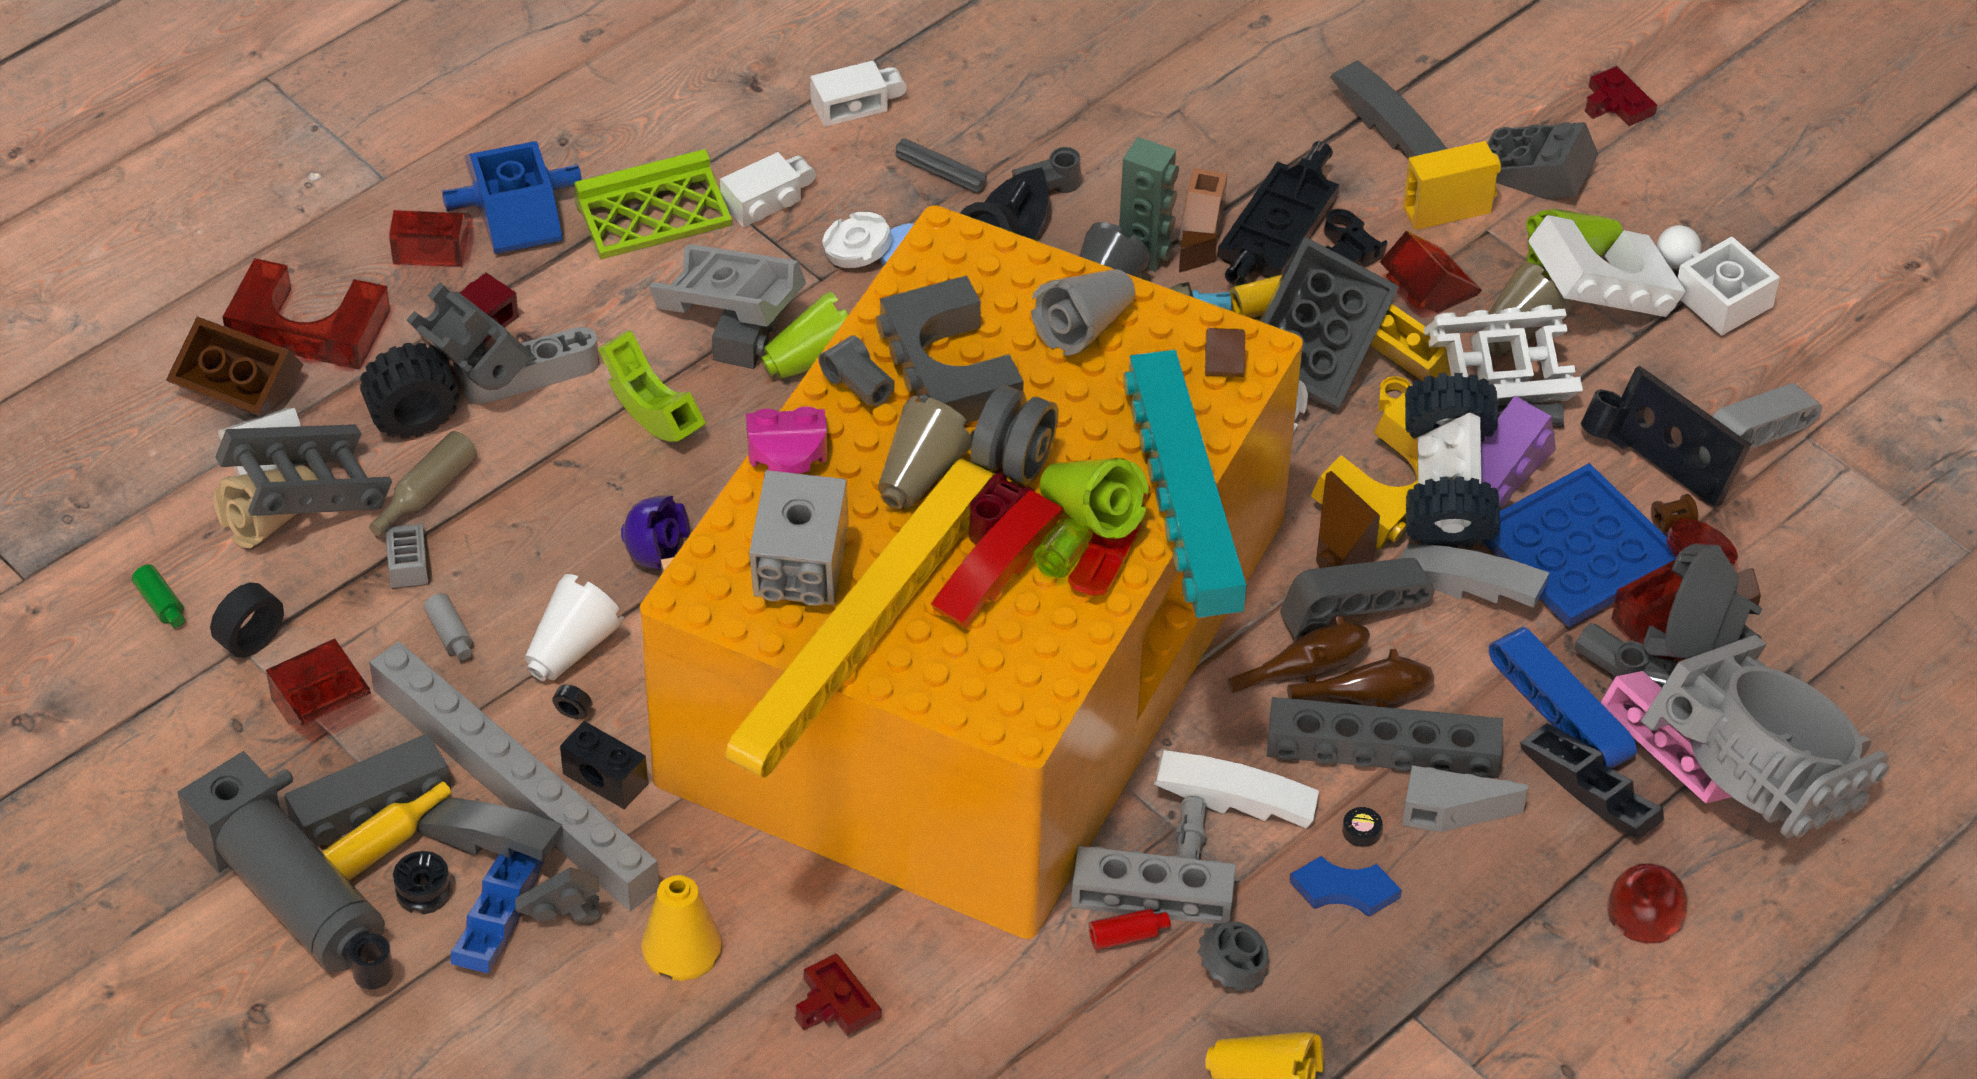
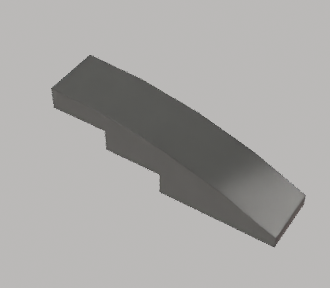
(1387, 110)
(490, 826)

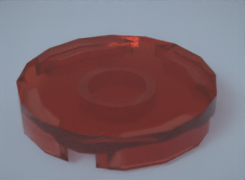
(1690, 531)

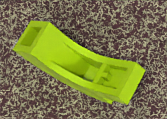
(645, 397)

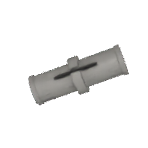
(1190, 832)

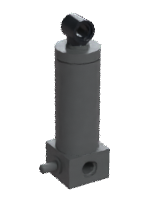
(238, 823)

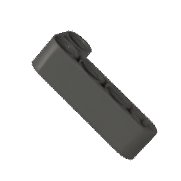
(1353, 590)

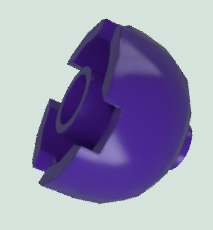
(655, 530)

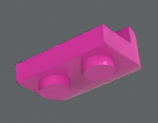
(787, 438)

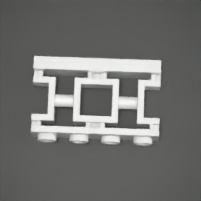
(1504, 327)

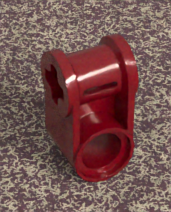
(992, 505)

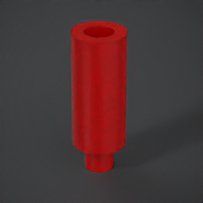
(1127, 928)

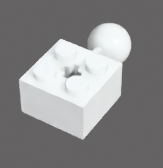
(1722, 283)

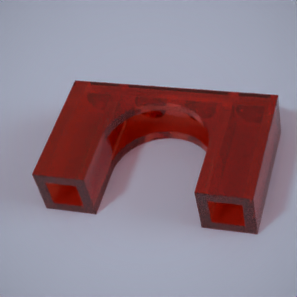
(337, 339)

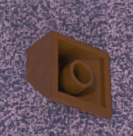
(1346, 526)

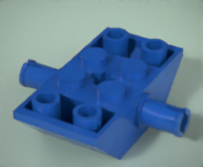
(514, 195)

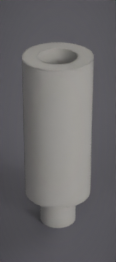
(448, 626)

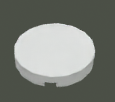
(857, 240)

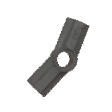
(1620, 656)

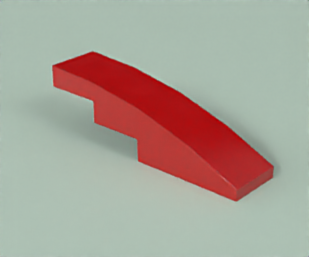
(996, 557)

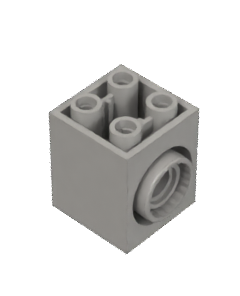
(799, 538)

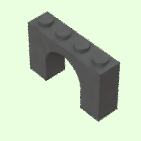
(932, 313)

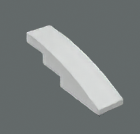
(1237, 786)

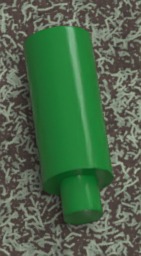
(158, 595)

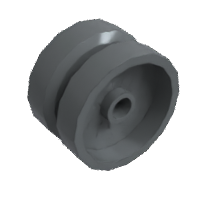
(1014, 434)

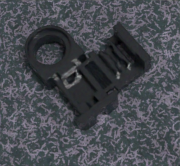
(1354, 240)

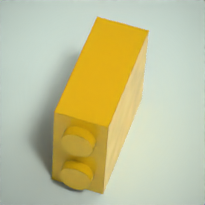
(1450, 185)

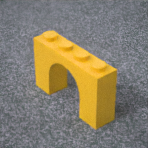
(1384, 499)

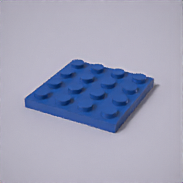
(1585, 540)

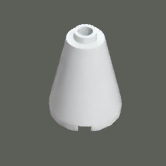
(570, 627)

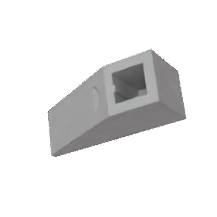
(1455, 800)

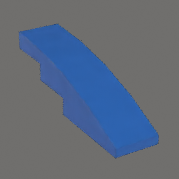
(495, 912)

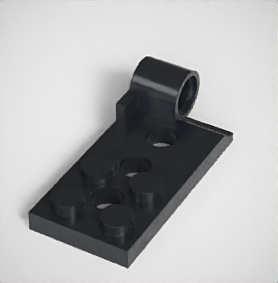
(1624, 424)

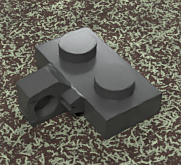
(564, 893)

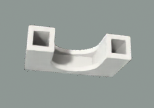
(1633, 280)

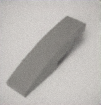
(1478, 573)

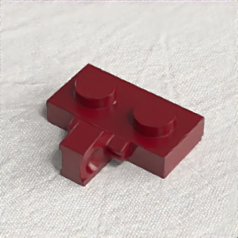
(1619, 95)
(835, 996)

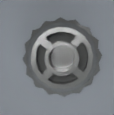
(1234, 955)

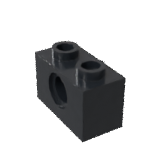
(604, 764)

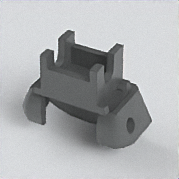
(458, 329)
(1706, 607)

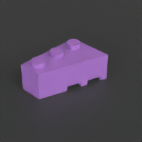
(1516, 448)

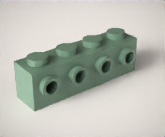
(1149, 197)

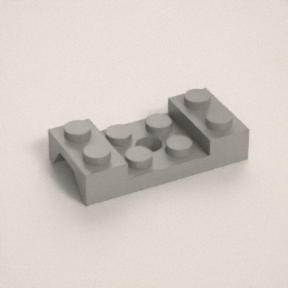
(732, 280)

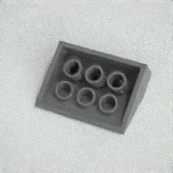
(1335, 313)

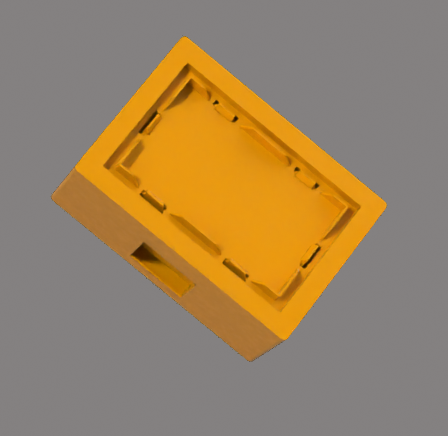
(994, 746)

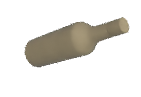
(427, 479)

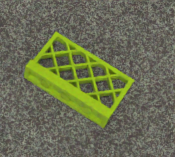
(644, 183)

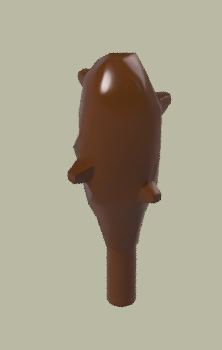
(1310, 655)
(1372, 684)

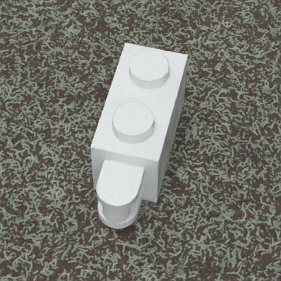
(854, 92)
(765, 187)

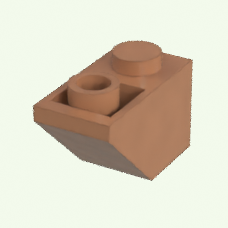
(1204, 202)

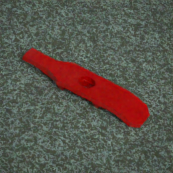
(1102, 562)

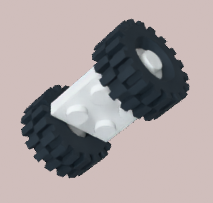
(1450, 422)

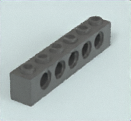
(1384, 737)

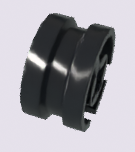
(433, 879)

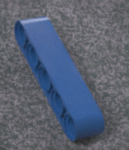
(1560, 695)

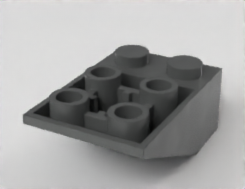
(1544, 158)

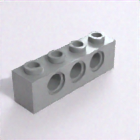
(1123, 884)

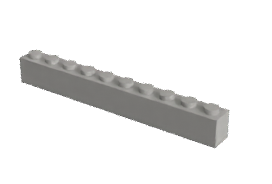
(514, 774)

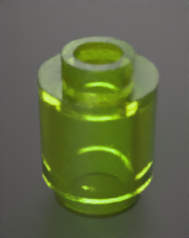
(1061, 548)

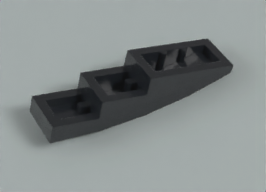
(1584, 775)

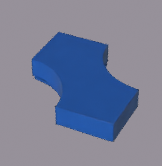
(1327, 884)

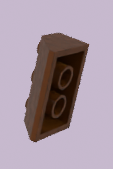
(234, 368)

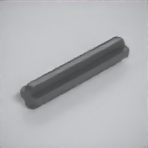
(941, 165)

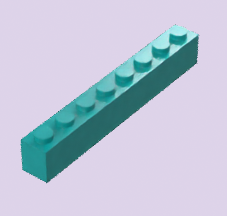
(1185, 484)

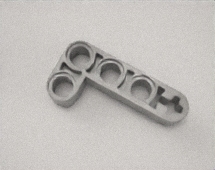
(555, 360)
(1768, 416)

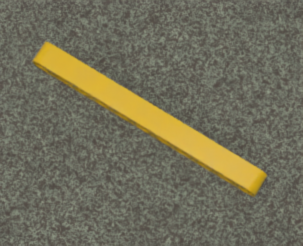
(857, 622)

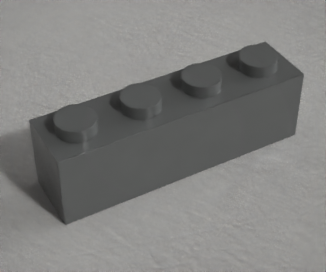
(356, 793)

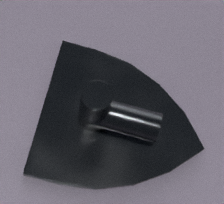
(1027, 199)

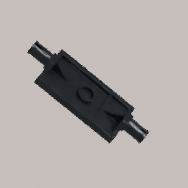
(1279, 217)

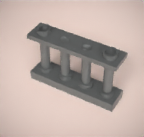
(297, 446)

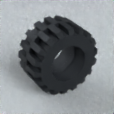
(409, 390)

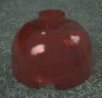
(1648, 903)

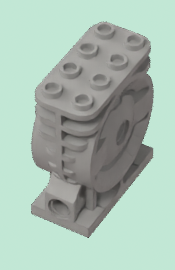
(1768, 737)

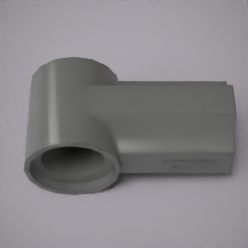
(1061, 169)
(852, 365)

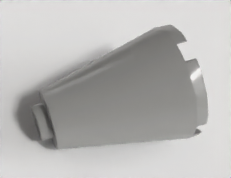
(1080, 307)

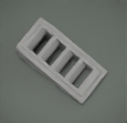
(412, 572)

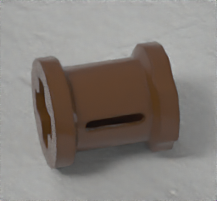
(1662, 512)

